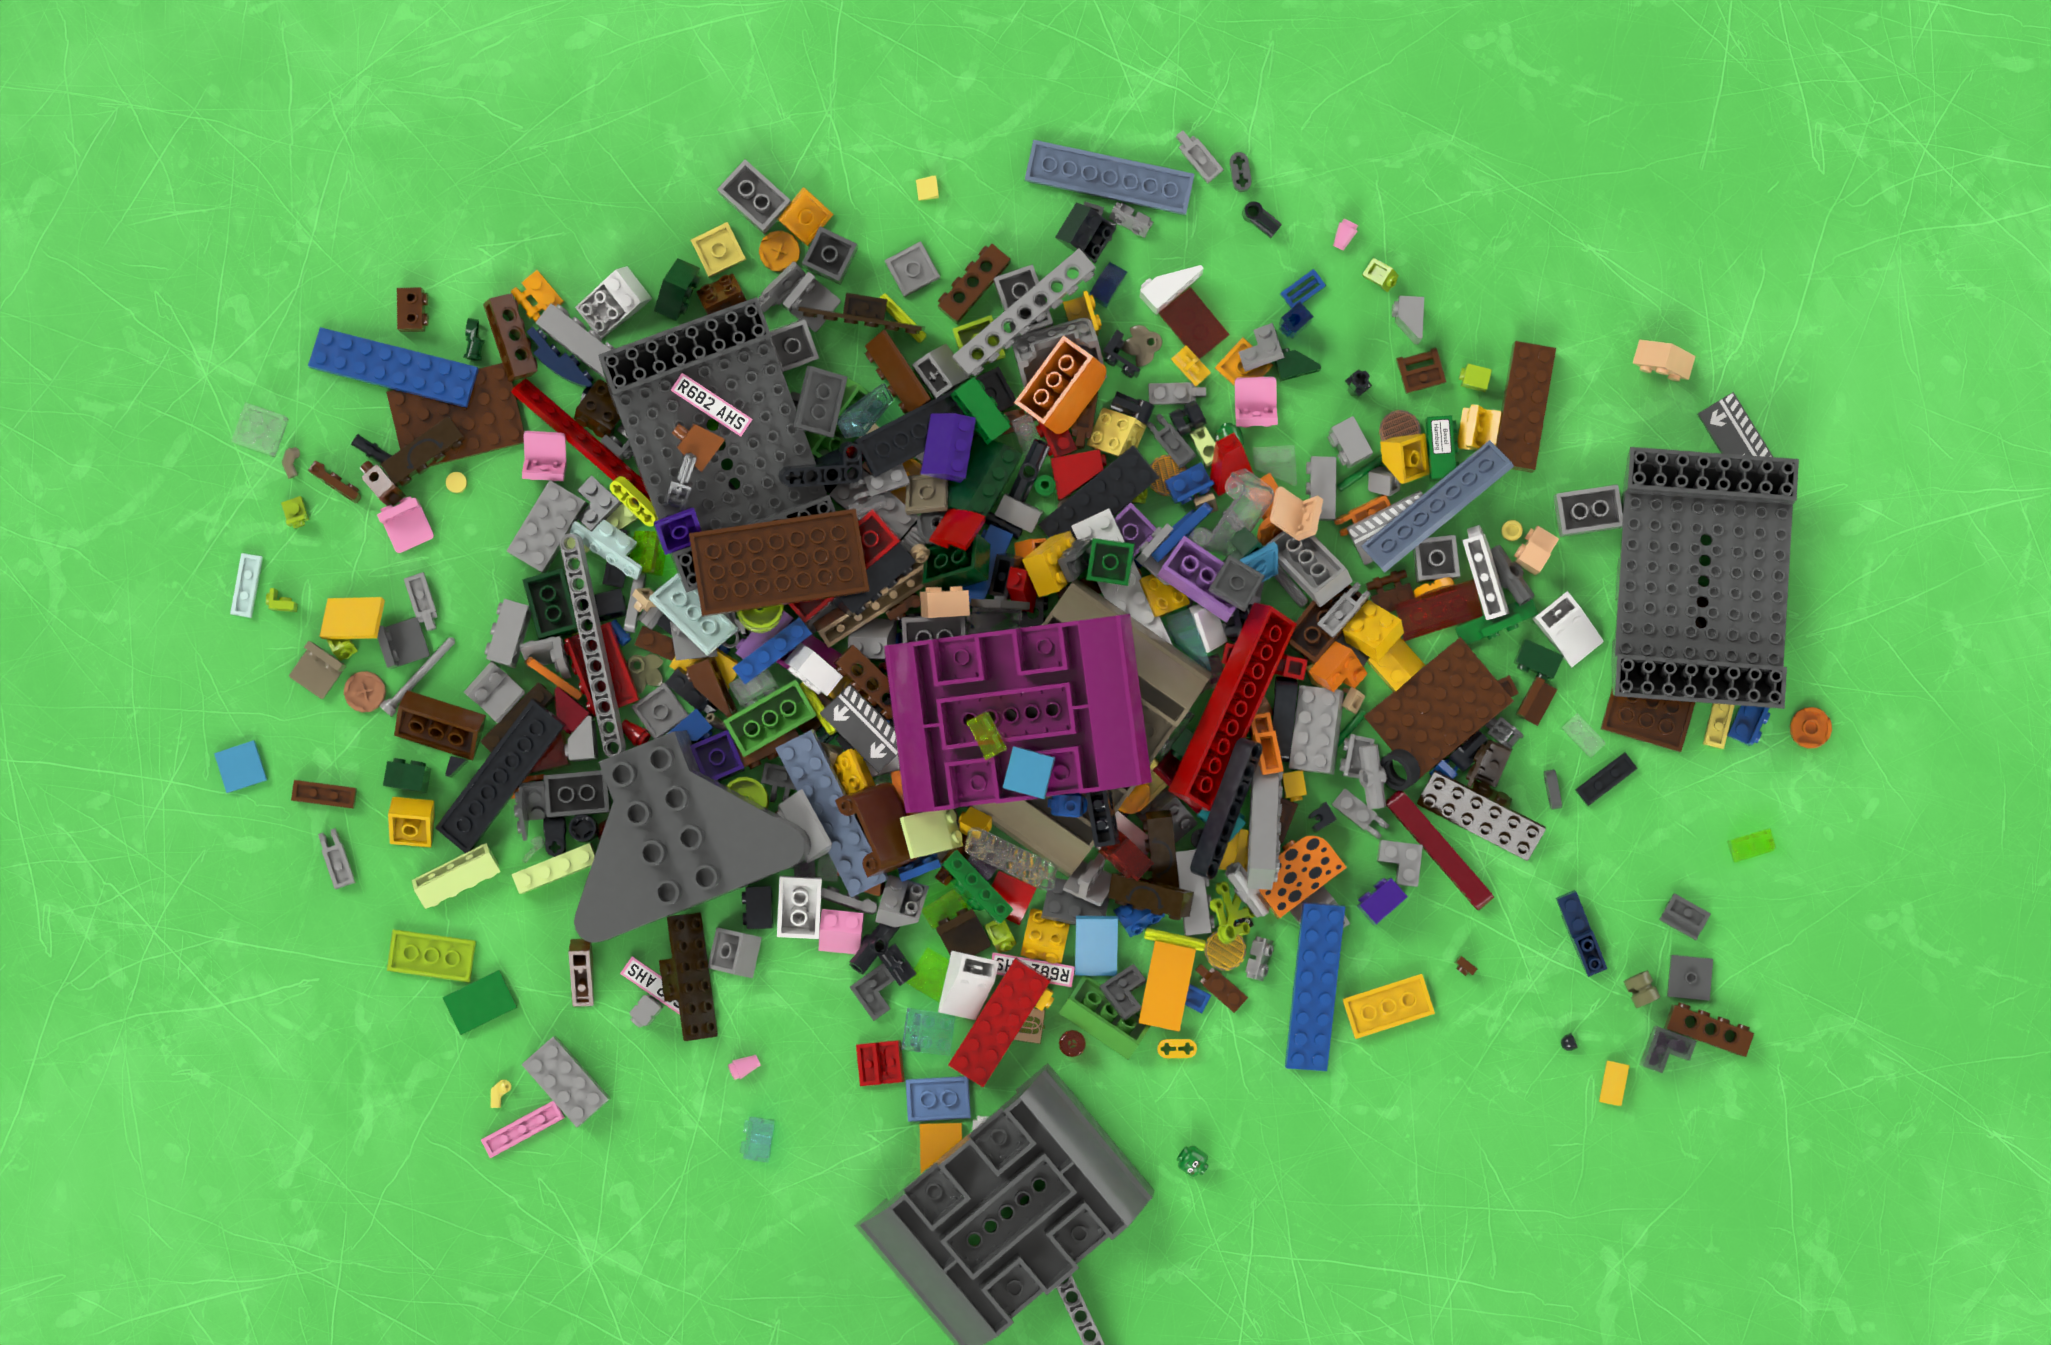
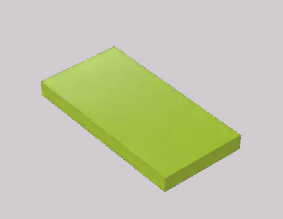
(431, 955)

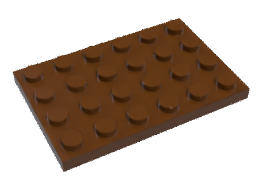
(487, 423)
(1440, 706)

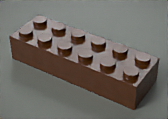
(1525, 403)

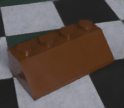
(897, 372)
(439, 725)

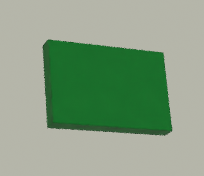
(480, 1002)

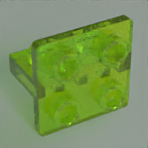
(648, 552)

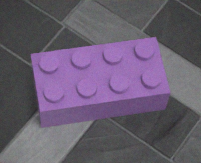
(1192, 573)

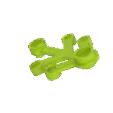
(1226, 930)

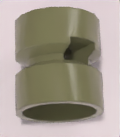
(1642, 989)

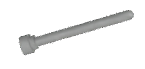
(392, 704)

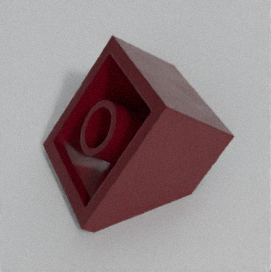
(569, 710)

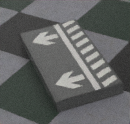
(1732, 428)
(862, 728)

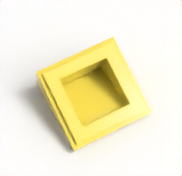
(927, 188)

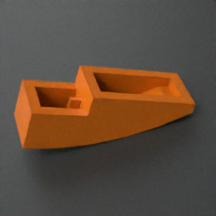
(1263, 733)

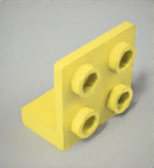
(1116, 432)

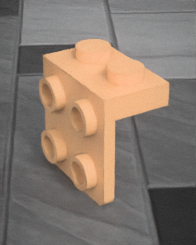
(1296, 516)

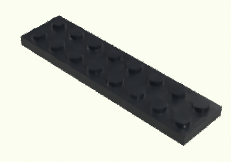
(907, 435)
(500, 776)

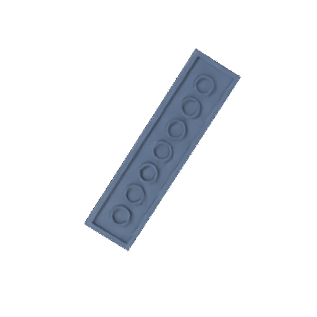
(1109, 177)
(1437, 506)
(814, 774)

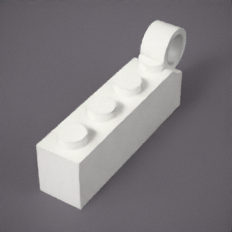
(1485, 573)

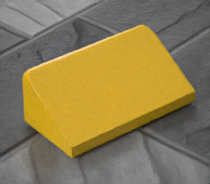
(1614, 1083)

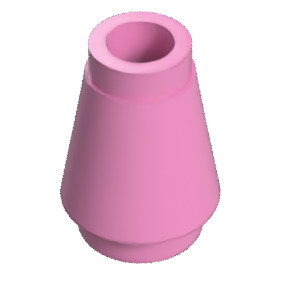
(1345, 233)
(741, 1067)

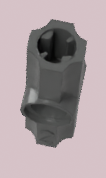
(1511, 575)

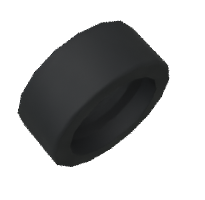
(1410, 765)

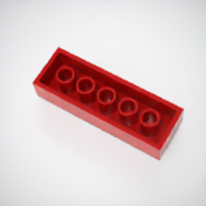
(876, 541)
(999, 1022)

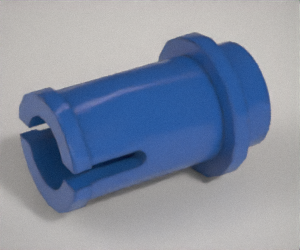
(622, 637)

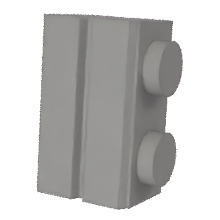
(645, 1011)

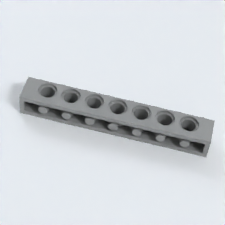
(1076, 261)

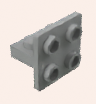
(1090, 881)

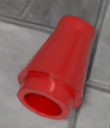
(635, 733)

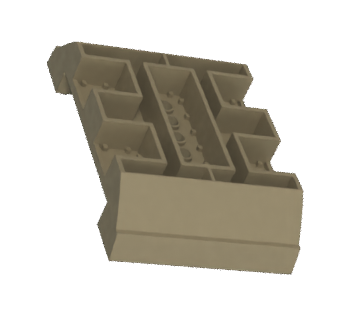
(1168, 690)

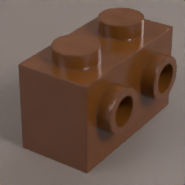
(411, 309)

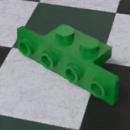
(1481, 628)
(975, 888)

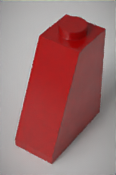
(1227, 458)
(1075, 471)

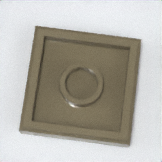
(926, 494)

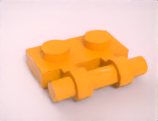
(541, 292)

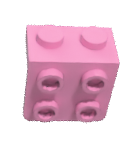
(1256, 401)
(544, 456)
(406, 524)

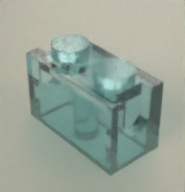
(758, 1139)

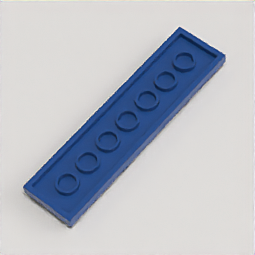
(393, 367)
(1314, 986)

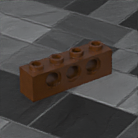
(999, 263)
(514, 368)
(844, 666)
(1676, 1023)

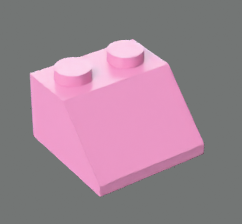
(840, 931)

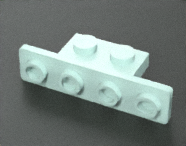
(611, 545)

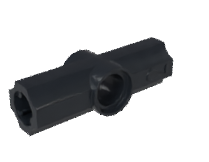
(1358, 383)
(1035, 459)
(872, 946)

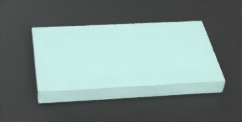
(686, 614)

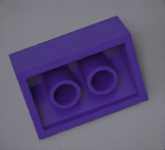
(948, 446)

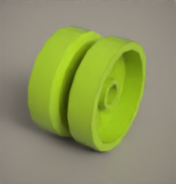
(761, 620)
(752, 789)

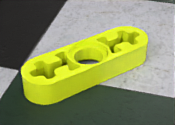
(621, 494)

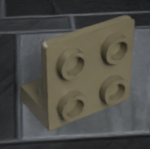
(317, 670)

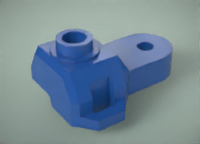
(1068, 805)

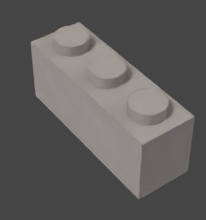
(1323, 483)

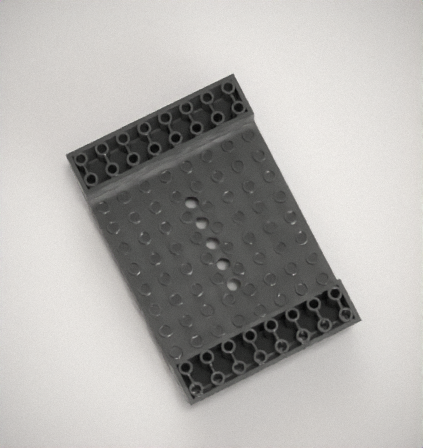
(737, 362)
(1666, 509)
(1085, 1199)

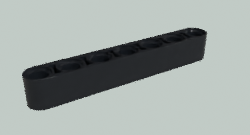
(1226, 808)

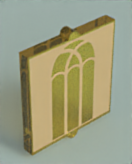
(1032, 1028)

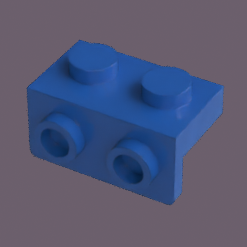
(1136, 920)

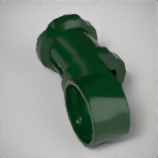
(474, 344)

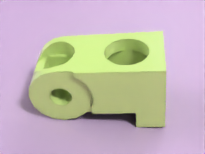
(1204, 444)

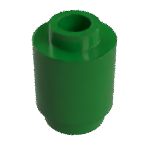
(1044, 492)

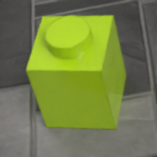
(1475, 377)

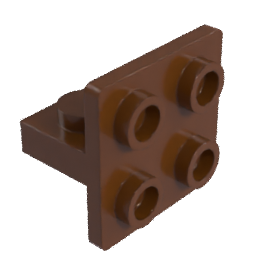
(721, 294)

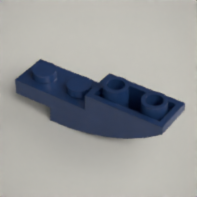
(564, 366)
(1581, 933)

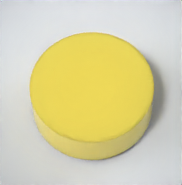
(456, 482)
(1512, 530)

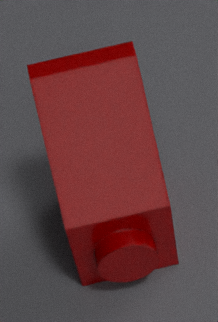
(1021, 587)

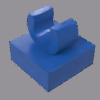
(1445, 769)

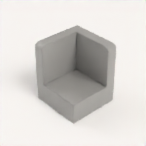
(1383, 481)

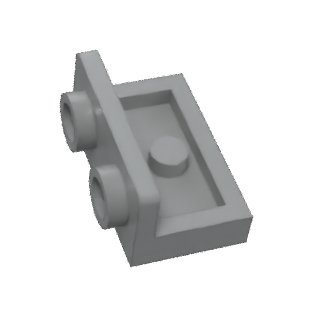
(1352, 764)

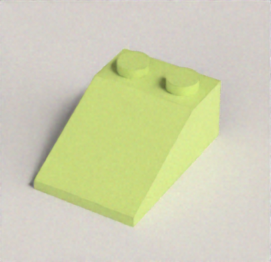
(931, 832)

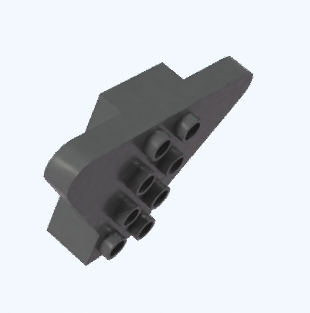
(676, 841)

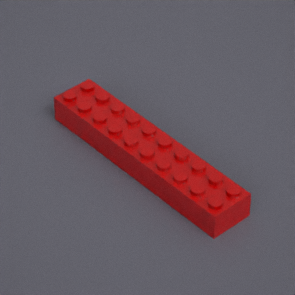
(1232, 705)

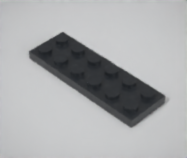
(1108, 490)

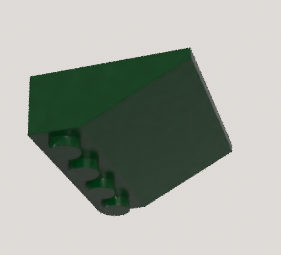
(986, 476)

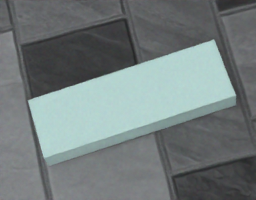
(246, 585)

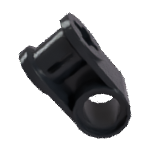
(554, 832)

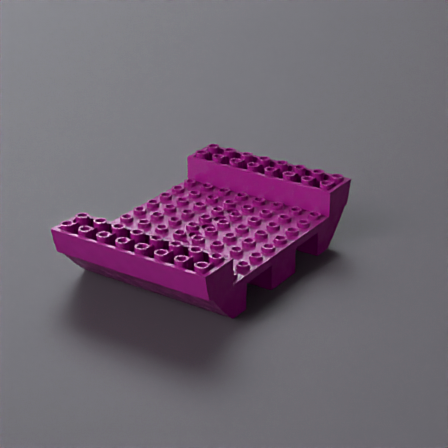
(1074, 664)

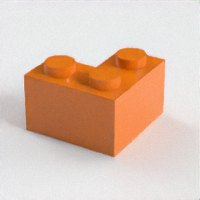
(1337, 667)

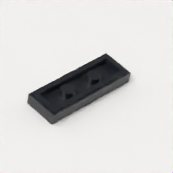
(1606, 779)

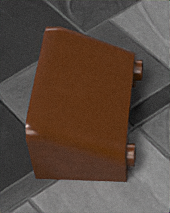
(880, 815)

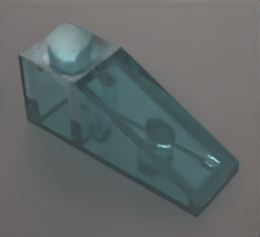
(864, 413)
(1186, 636)

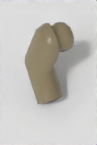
(288, 460)

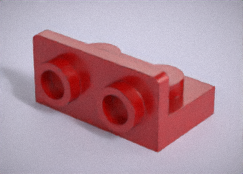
(1060, 444)

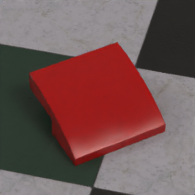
(957, 529)
(1015, 893)
(880, 1063)

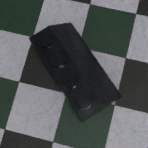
(879, 575)

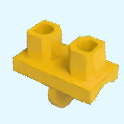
(1190, 366)

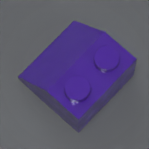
(675, 530)

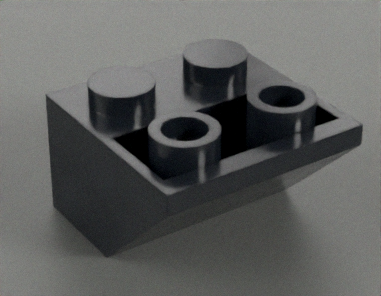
(1086, 231)

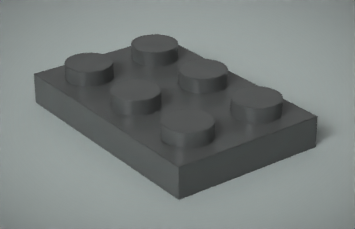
(820, 401)
(1065, 906)

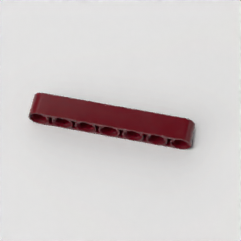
(1439, 850)

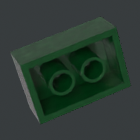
(956, 566)
(551, 604)

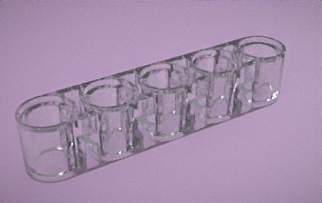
(1011, 859)

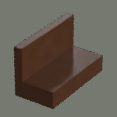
(1536, 701)

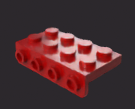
(622, 680)

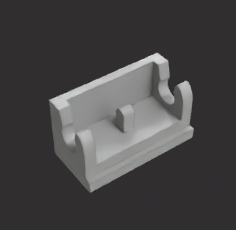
(1018, 513)

